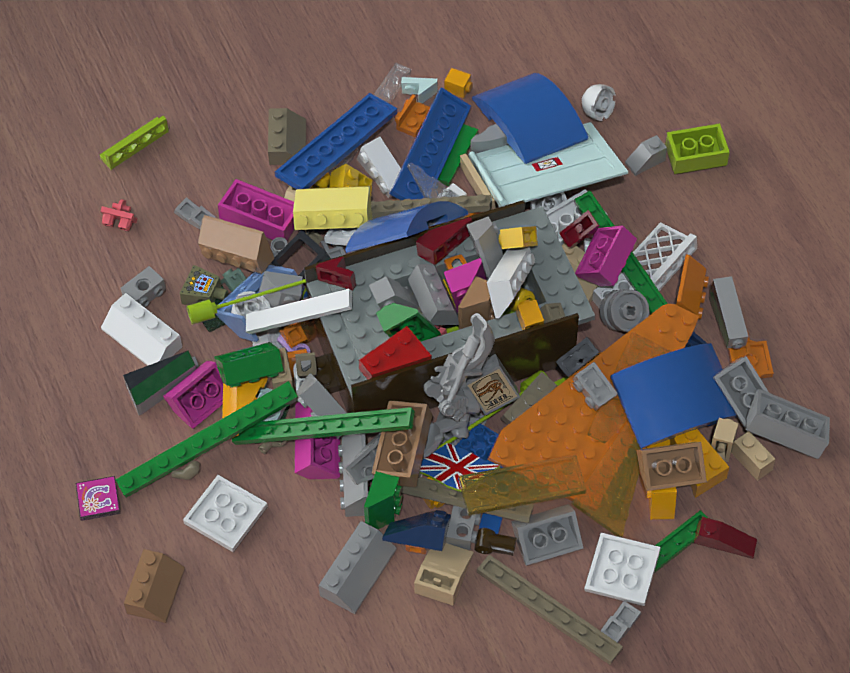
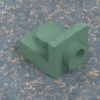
(233, 278)

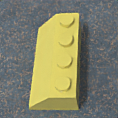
(331, 208)

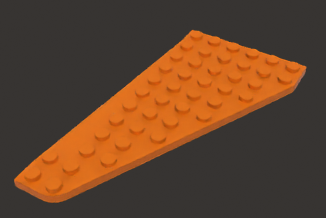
(562, 418)

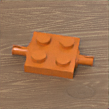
(757, 354)

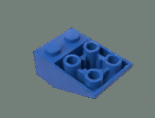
(479, 442)

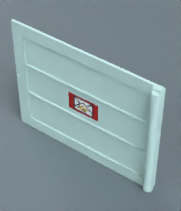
(561, 171)

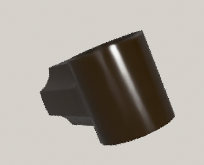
(488, 542)

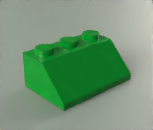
(396, 317)
(249, 364)
(383, 500)

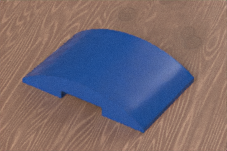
(533, 116)
(403, 224)
(672, 394)

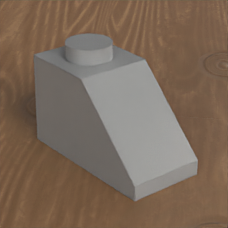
(647, 155)

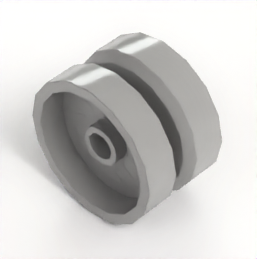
(623, 309)

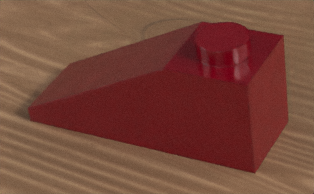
(442, 240)
(724, 538)

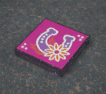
(97, 498)

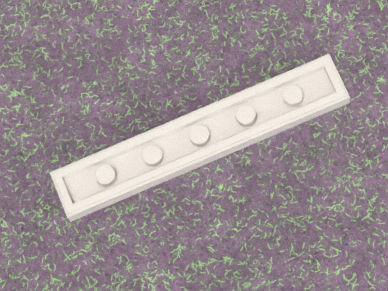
(299, 311)

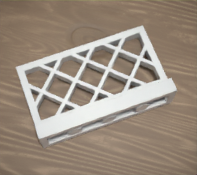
(671, 263)

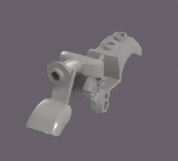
(450, 385)

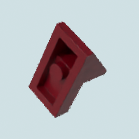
(581, 228)
(335, 273)

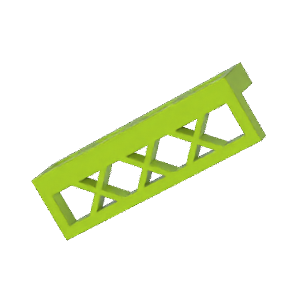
(135, 142)

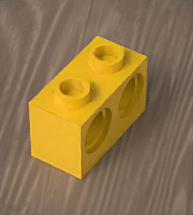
(518, 237)

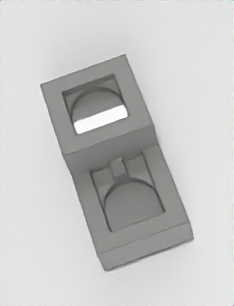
(191, 212)
(621, 621)

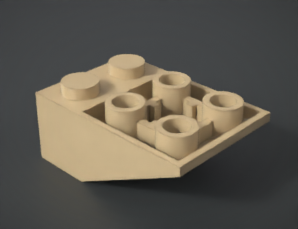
(443, 573)

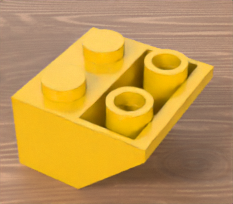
(349, 177)

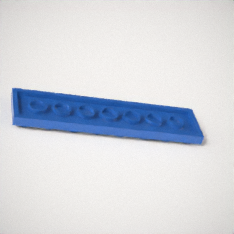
(336, 142)
(432, 143)

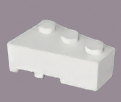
(379, 164)

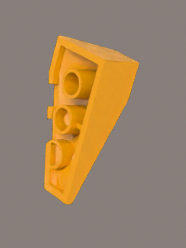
(239, 396)

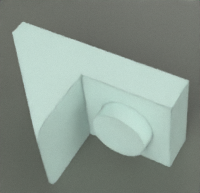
(422, 86)

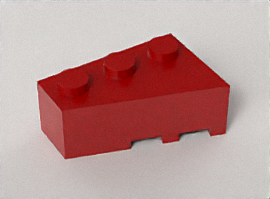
(394, 354)

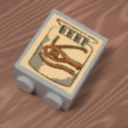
(493, 387)

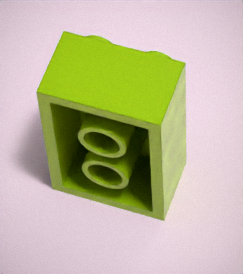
(697, 148)

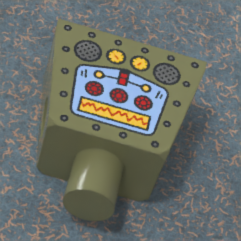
(201, 286)

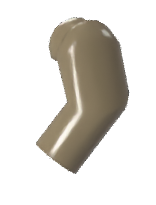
(266, 446)
(188, 472)

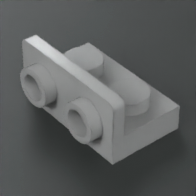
(594, 386)

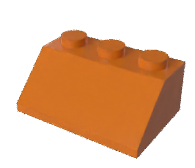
(691, 286)

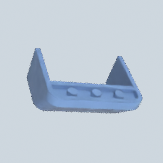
(237, 322)

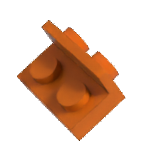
(411, 116)

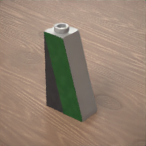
(728, 312)
(153, 381)

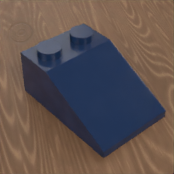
(421, 531)

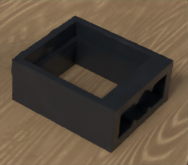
(299, 240)
(572, 360)

